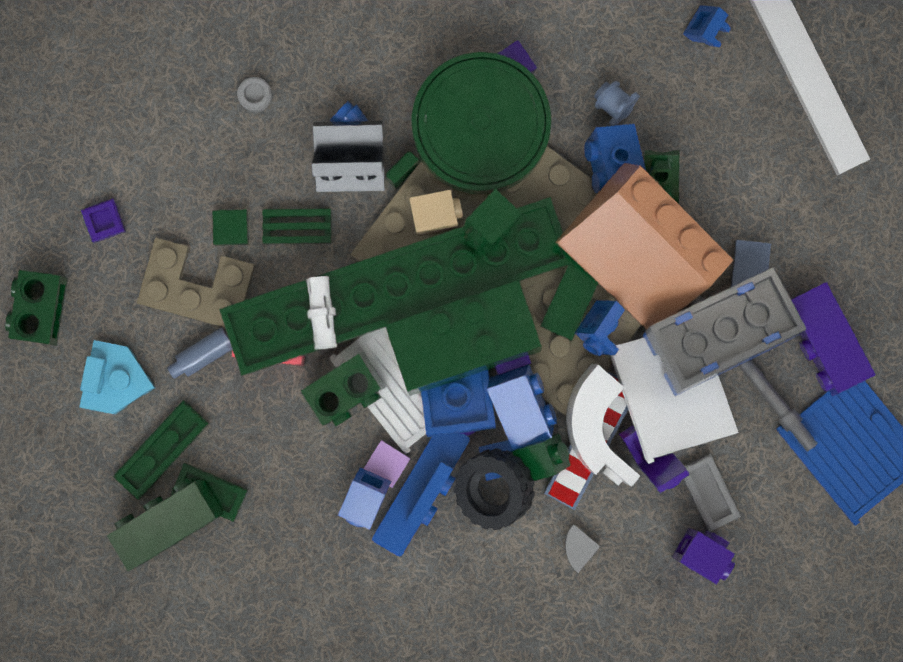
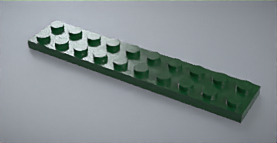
(393, 287)

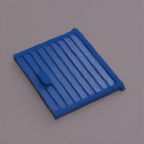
(856, 448)

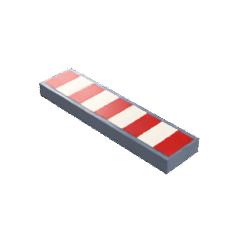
(572, 482)

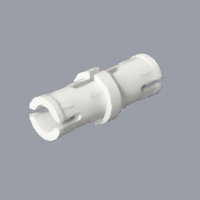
(321, 312)

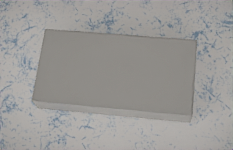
(710, 493)

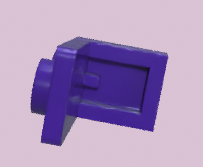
(664, 472)

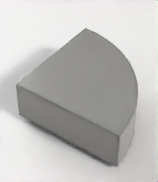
(579, 548)

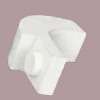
(584, 425)

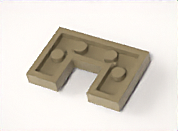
(167, 292)

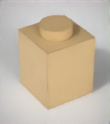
(435, 212)

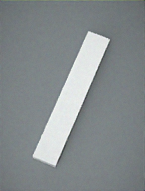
(811, 84)

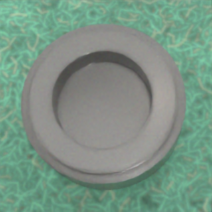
(254, 94)

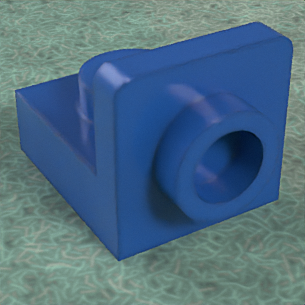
(597, 325)

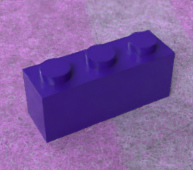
(830, 341)

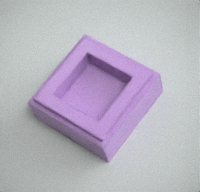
(387, 462)

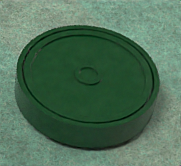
(481, 122)

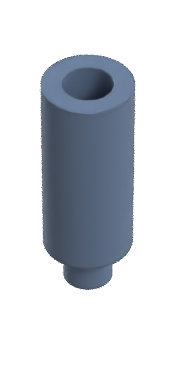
(201, 354)

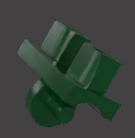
(664, 170)

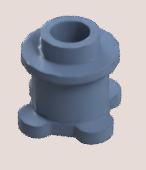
(615, 101)

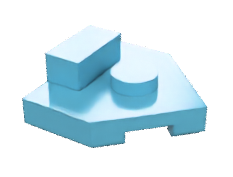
(112, 379)

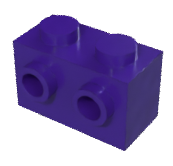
(705, 555)

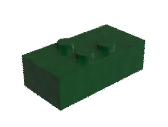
(463, 338)

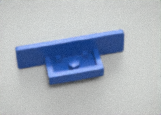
(420, 490)

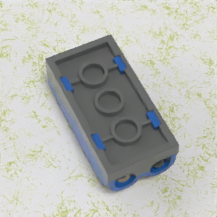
(724, 331)

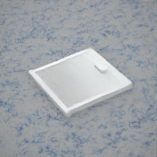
(396, 410)
(664, 420)

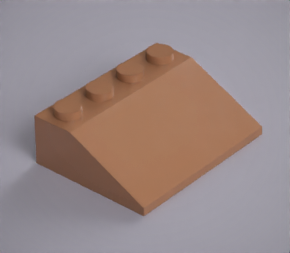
(643, 247)

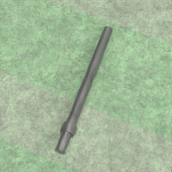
(789, 418)

